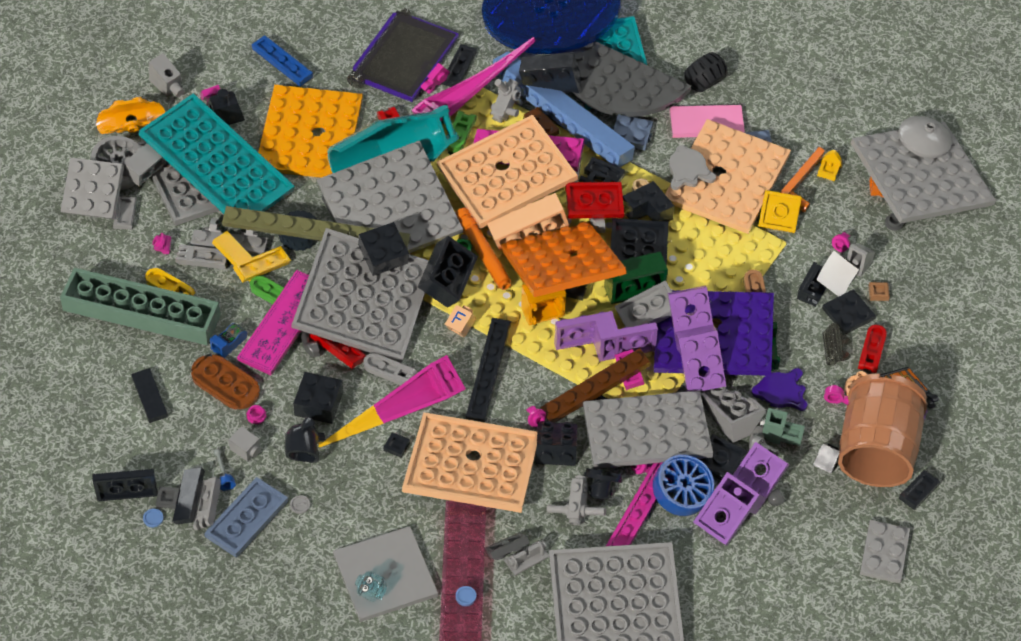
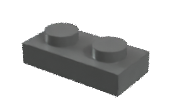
(513, 543)

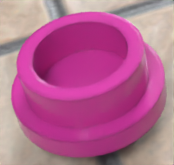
(256, 414)

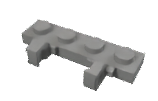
(249, 241)

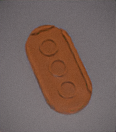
(225, 381)

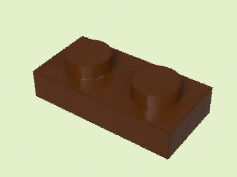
(548, 126)

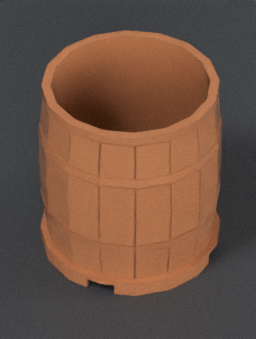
(882, 430)

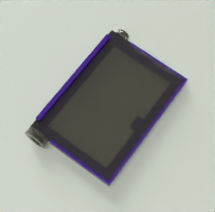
(402, 55)

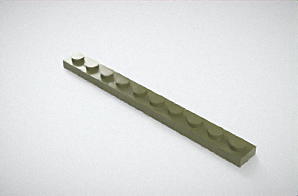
(290, 225)

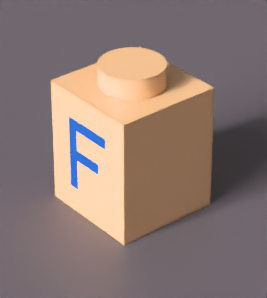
(461, 320)

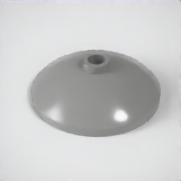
(925, 136)

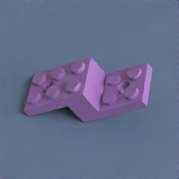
(605, 335)
(696, 339)
(741, 493)

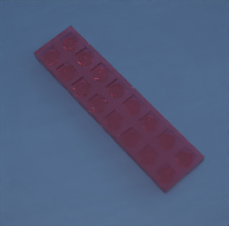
(462, 567)

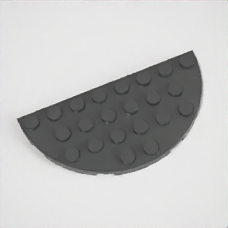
(623, 84)

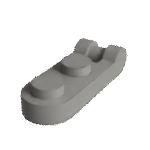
(388, 368)

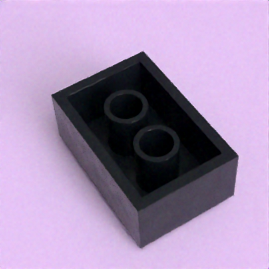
(447, 271)

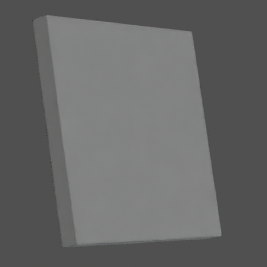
(394, 558)

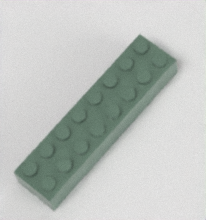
(140, 306)

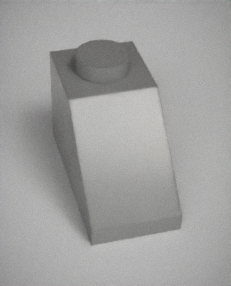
(860, 257)

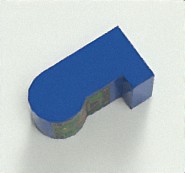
(228, 340)

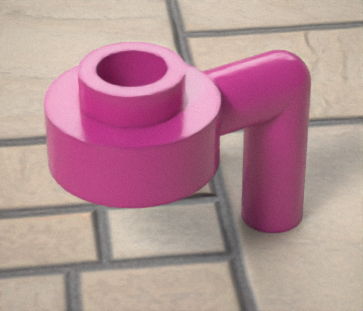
(835, 395)

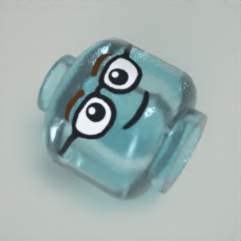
(371, 586)

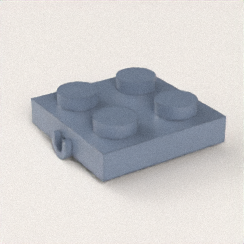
(634, 130)

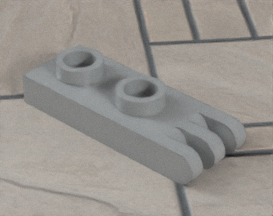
(201, 257)
(207, 503)

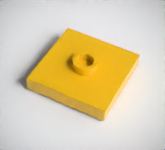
(779, 211)

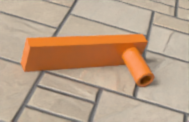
(801, 175)

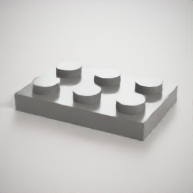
(646, 307)
(884, 551)

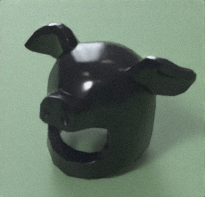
(303, 439)

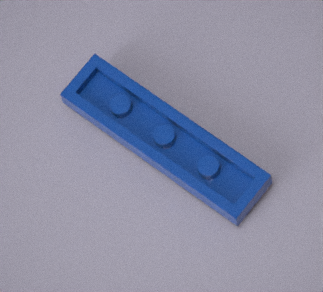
(282, 60)

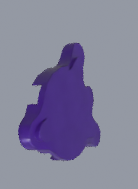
(781, 390)

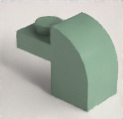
(778, 430)

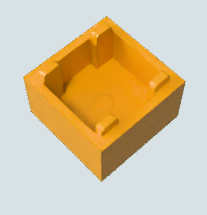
(542, 307)

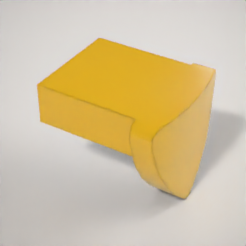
(830, 165)

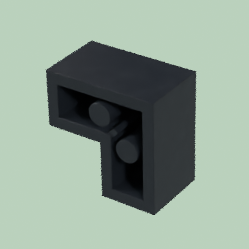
(648, 201)

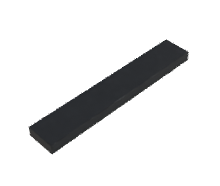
(488, 370)

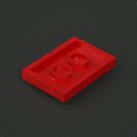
(594, 200)

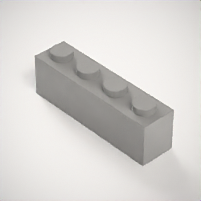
(143, 164)

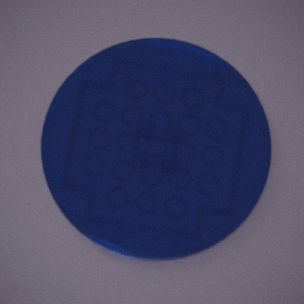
(553, 23)

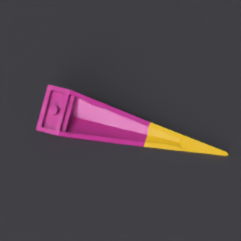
(428, 387)

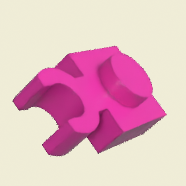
(436, 77)

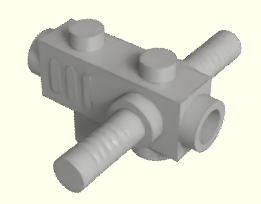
(509, 94)
(577, 507)

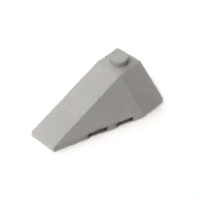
(732, 412)

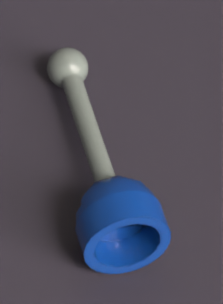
(225, 477)

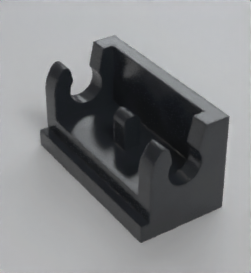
(811, 289)

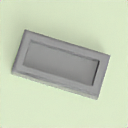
(125, 213)

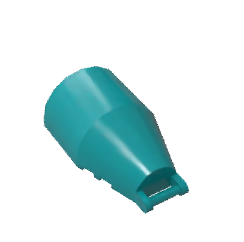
(392, 134)

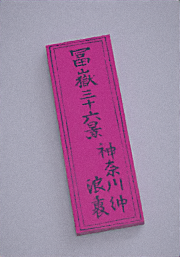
(274, 333)

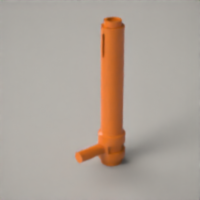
(483, 249)

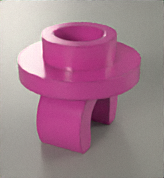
(841, 242)
(535, 416)

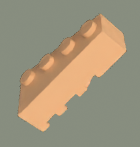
(530, 220)

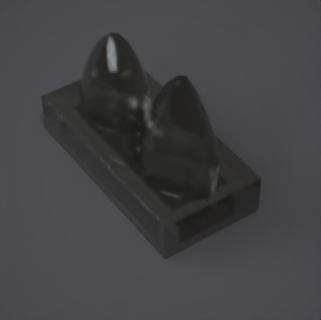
(833, 343)

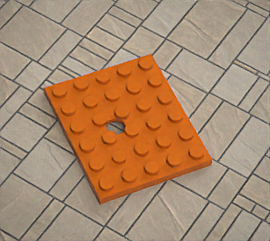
(546, 262)

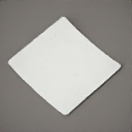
(837, 274)

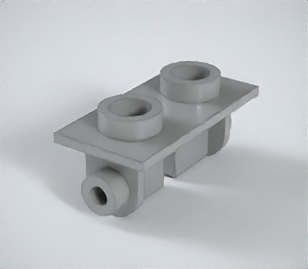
(527, 557)

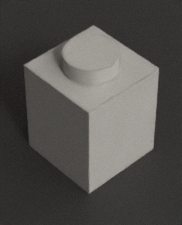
(245, 444)

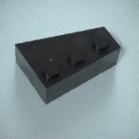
(551, 72)

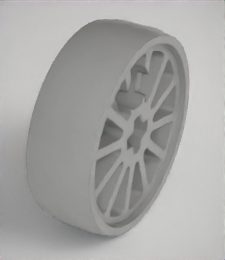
(128, 149)

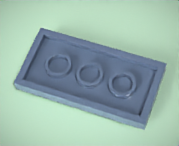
(246, 517)

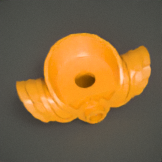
(115, 117)

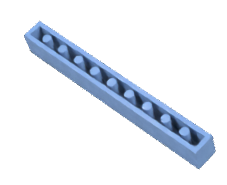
(572, 118)

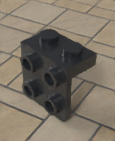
(556, 443)

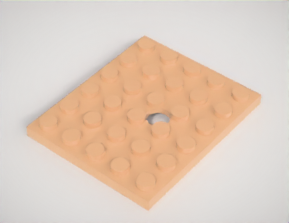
(533, 173)
(738, 194)
(444, 472)

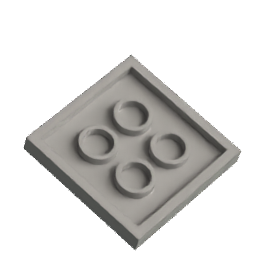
(92, 188)

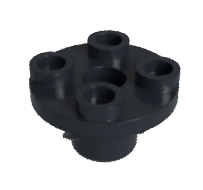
(601, 484)

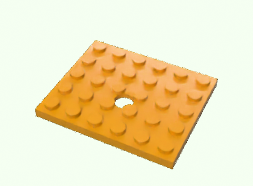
(289, 125)

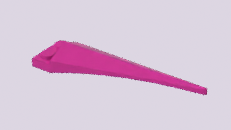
(460, 93)

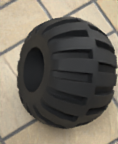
(706, 72)

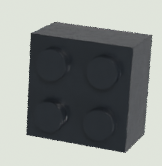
(383, 248)
(318, 397)

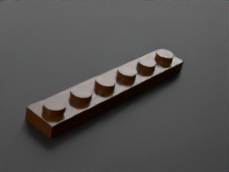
(596, 385)

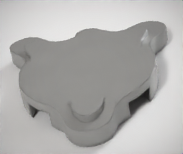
(688, 167)

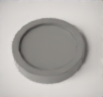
(300, 504)

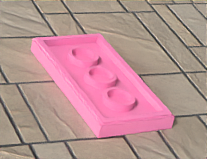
(689, 120)

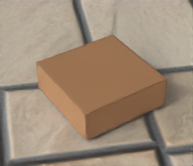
(878, 291)

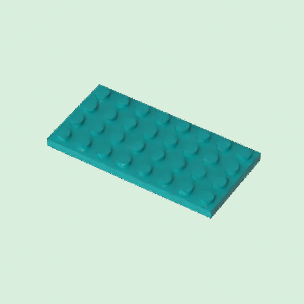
(215, 158)

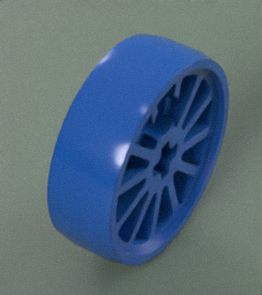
(683, 484)

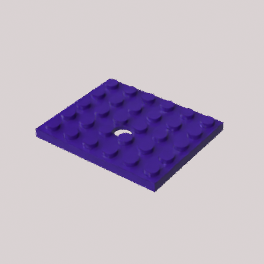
(742, 336)

